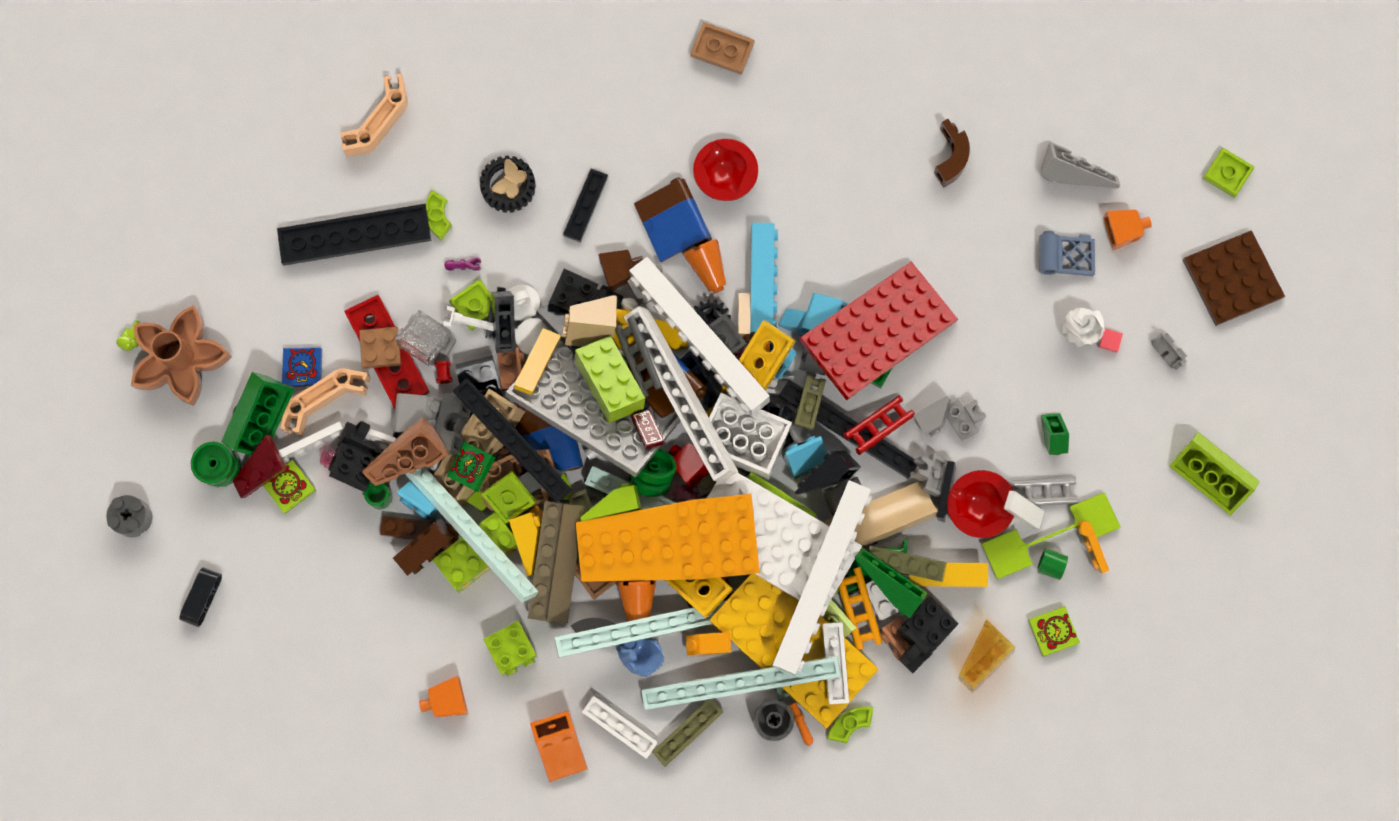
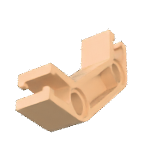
(379, 121)
(319, 396)

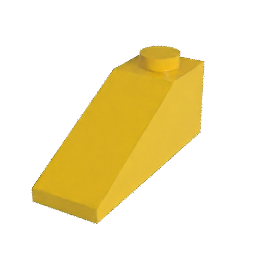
(527, 534)

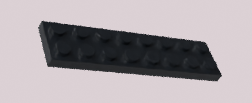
(354, 234)

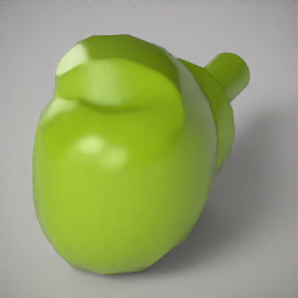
(127, 339)

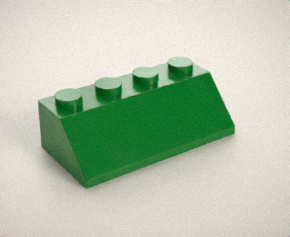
(257, 413)

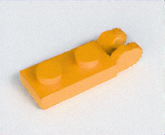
(1092, 544)

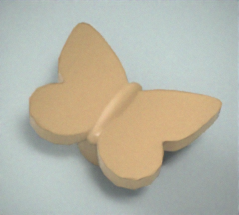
(512, 180)

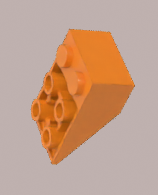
(558, 746)

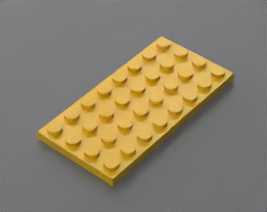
(757, 624)

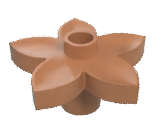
(177, 356)

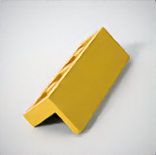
(958, 576)

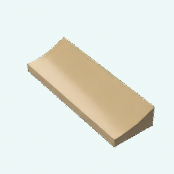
(481, 438)
(893, 514)

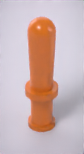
(804, 731)

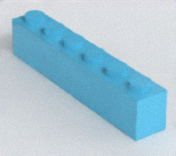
(763, 275)

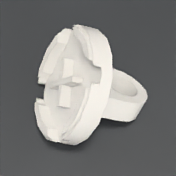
(525, 302)

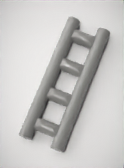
(1047, 483)

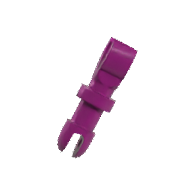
(462, 264)

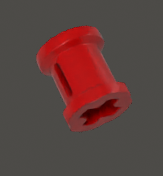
(443, 372)

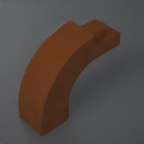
(953, 167)

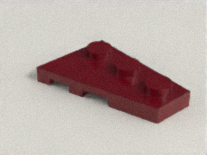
(260, 468)

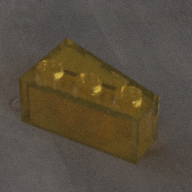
(986, 656)

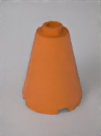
(708, 265)
(637, 598)

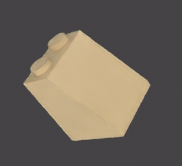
(590, 321)

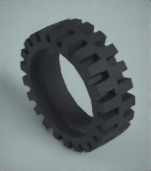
(509, 205)

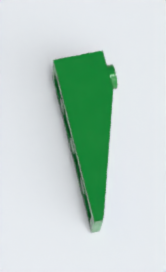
(898, 589)

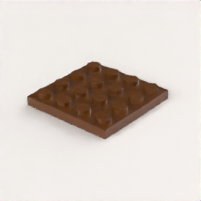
(1233, 278)

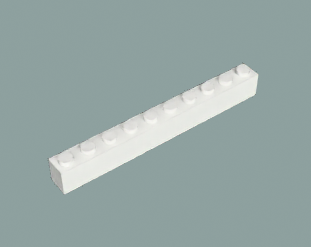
(699, 336)
(684, 398)
(821, 578)

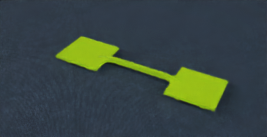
(1010, 554)

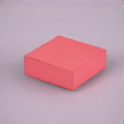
(1110, 340)

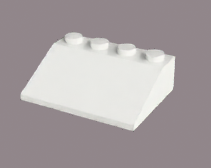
(749, 440)

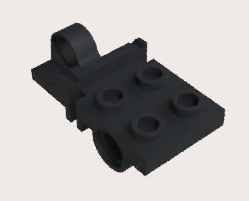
(575, 289)
(353, 456)
(925, 633)

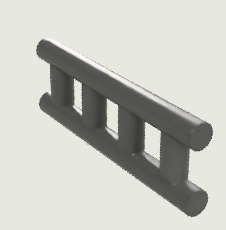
(629, 351)

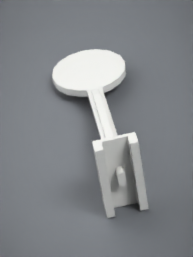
(525, 334)

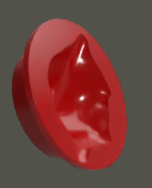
(725, 169)
(978, 504)

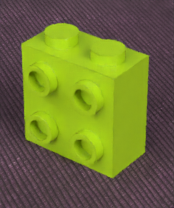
(510, 649)

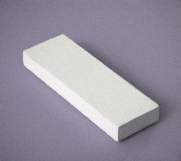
(1024, 509)

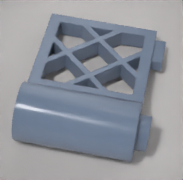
(1051, 254)

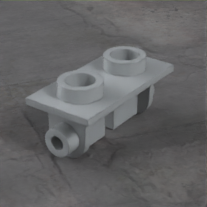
(1165, 344)

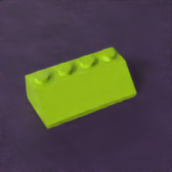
(1214, 473)

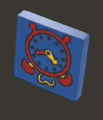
(301, 366)

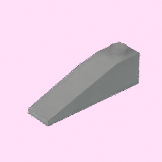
(1066, 169)

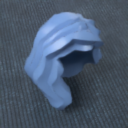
(641, 656)

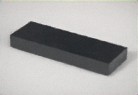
(946, 487)

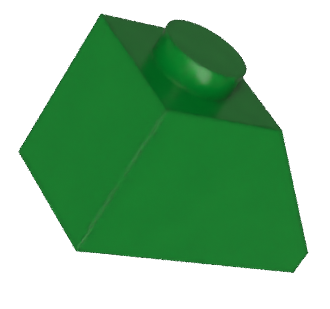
(1055, 434)

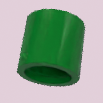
(378, 496)
(1052, 564)

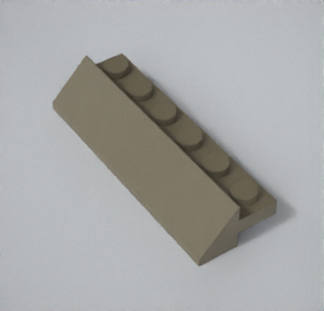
(555, 562)

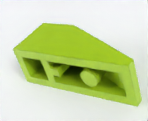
(617, 502)

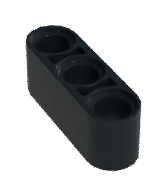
(200, 597)

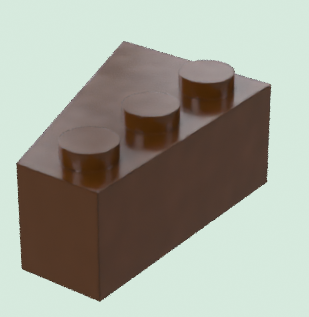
(424, 547)

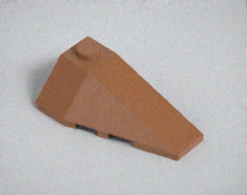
(412, 450)

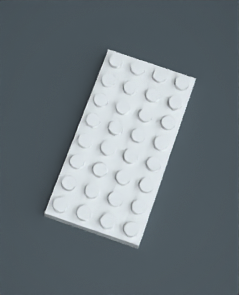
(785, 537)

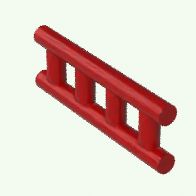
(868, 423)

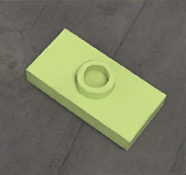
(834, 615)

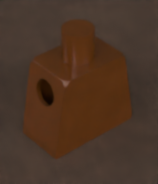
(617, 267)

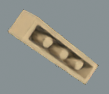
(744, 314)

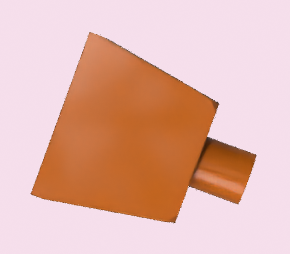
(1125, 227)
(445, 699)

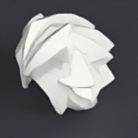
(1083, 326)

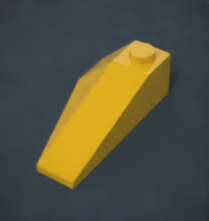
(669, 334)

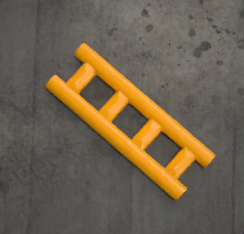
(869, 615)

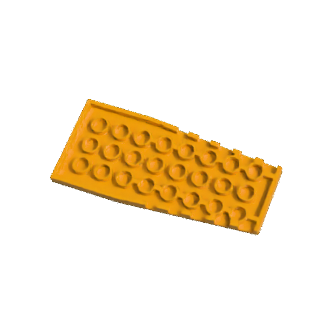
(671, 542)

